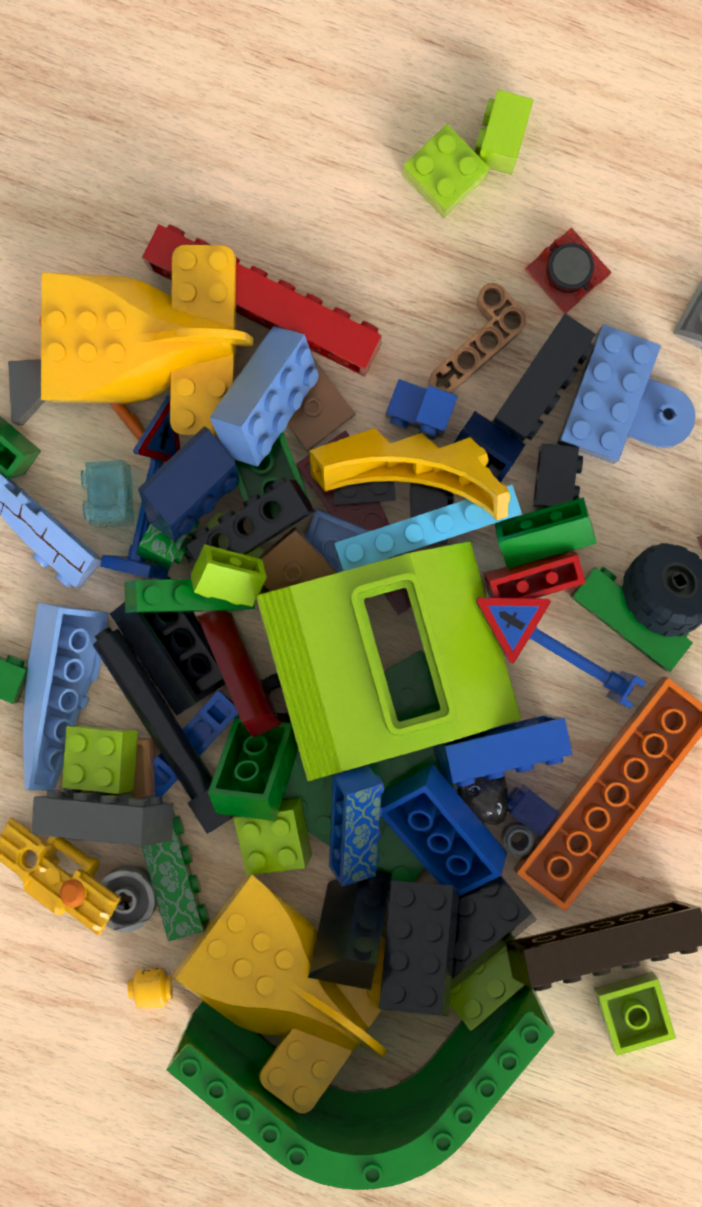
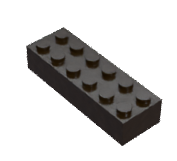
(605, 944)

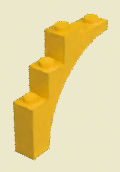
(415, 459)

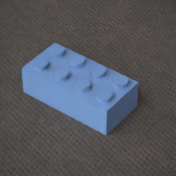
(265, 396)

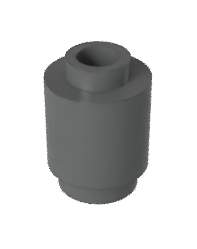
(524, 845)

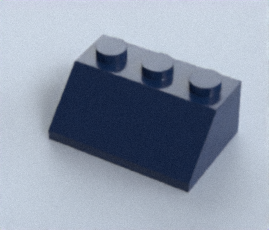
(188, 485)

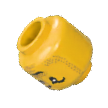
(151, 988)

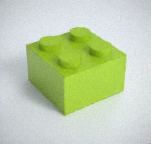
(506, 124)
(445, 170)
(100, 759)
(275, 844)
(635, 1013)

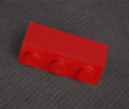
(536, 577)

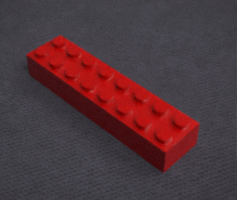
(278, 305)

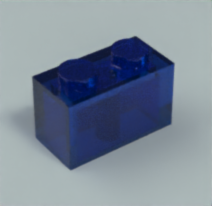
(531, 809)

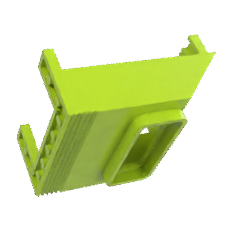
(336, 674)

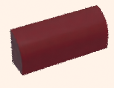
(239, 672)

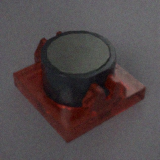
(570, 269)

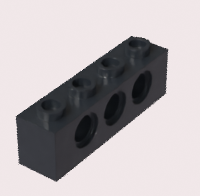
(293, 506)

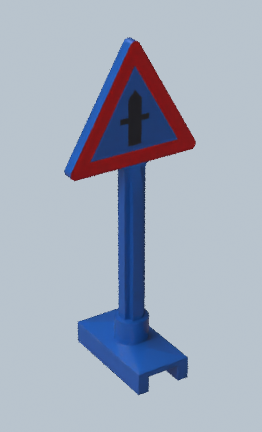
(159, 444)
(516, 622)

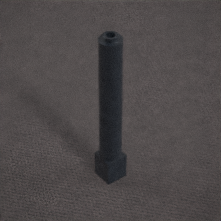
(160, 725)

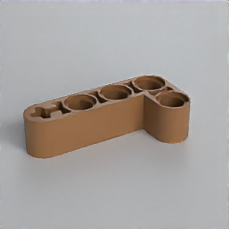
(473, 347)

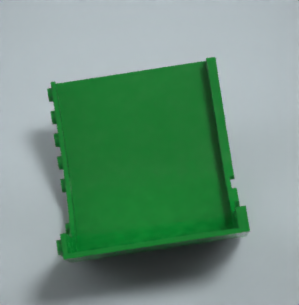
(371, 1134)

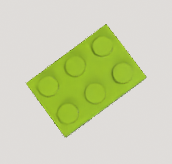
(485, 991)

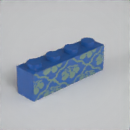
(355, 824)

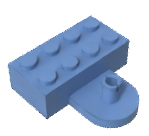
(622, 402)

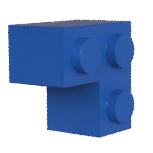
(421, 408)

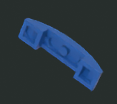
(201, 732)

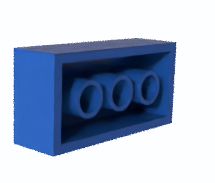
(503, 749)
(442, 831)

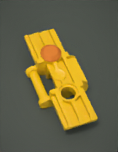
(52, 886)

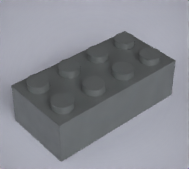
(103, 817)

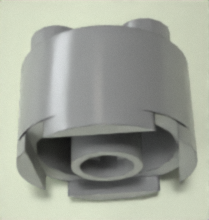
(137, 884)

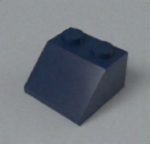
(499, 445)

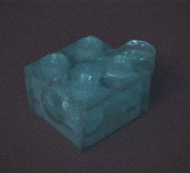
(108, 494)

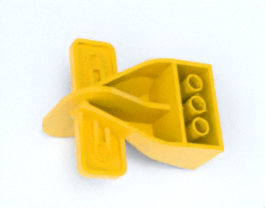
(132, 342)
(255, 974)

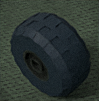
(665, 589)

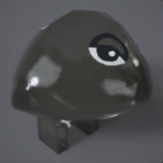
(487, 799)

